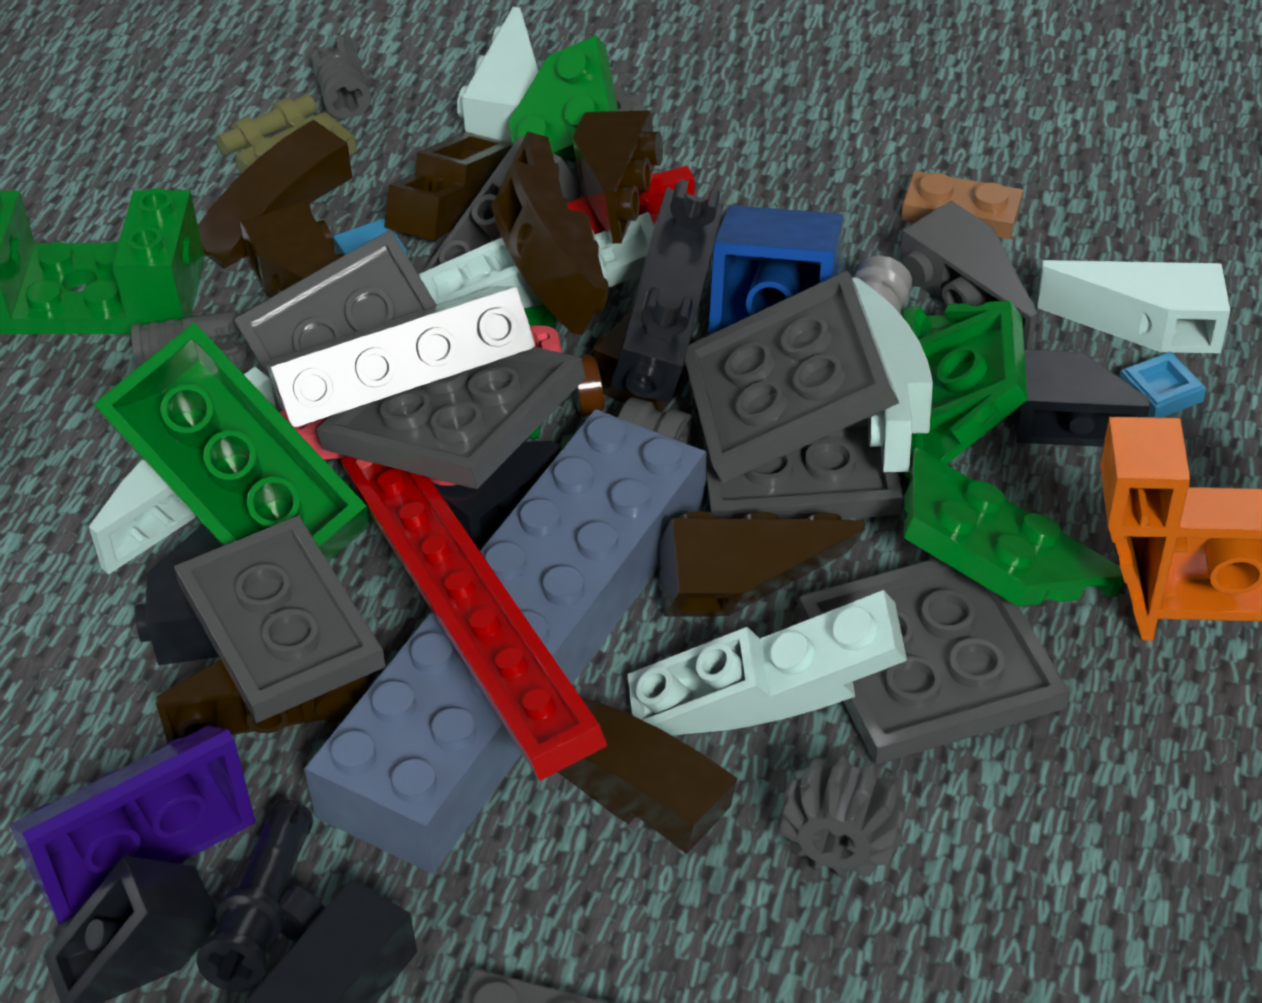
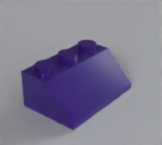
(151, 809)

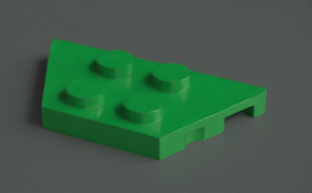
(974, 369)
(996, 541)

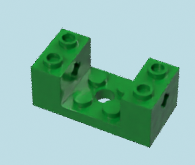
(131, 281)

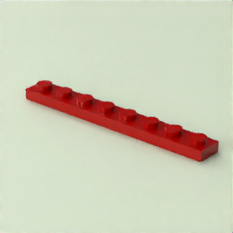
(479, 618)

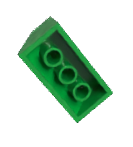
(228, 447)

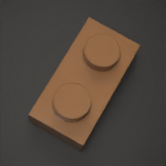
(988, 201)

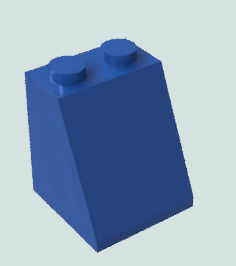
(769, 258)

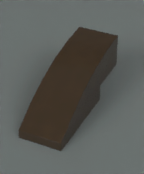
(289, 173)
(443, 185)
(653, 778)

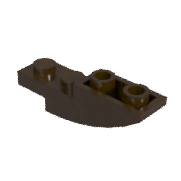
(547, 239)

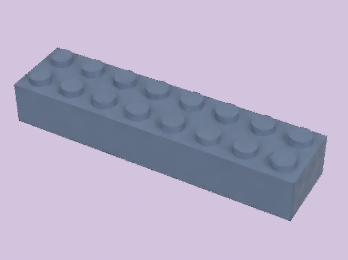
(574, 557)

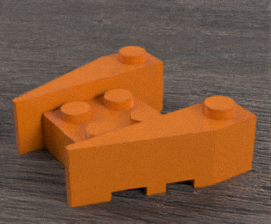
(1180, 544)

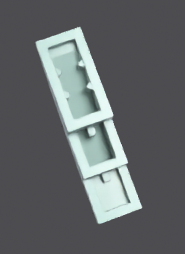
(493, 266)
(145, 507)

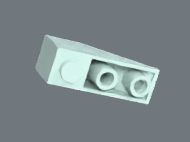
(499, 81)
(1142, 302)

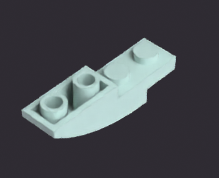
(910, 378)
(768, 679)

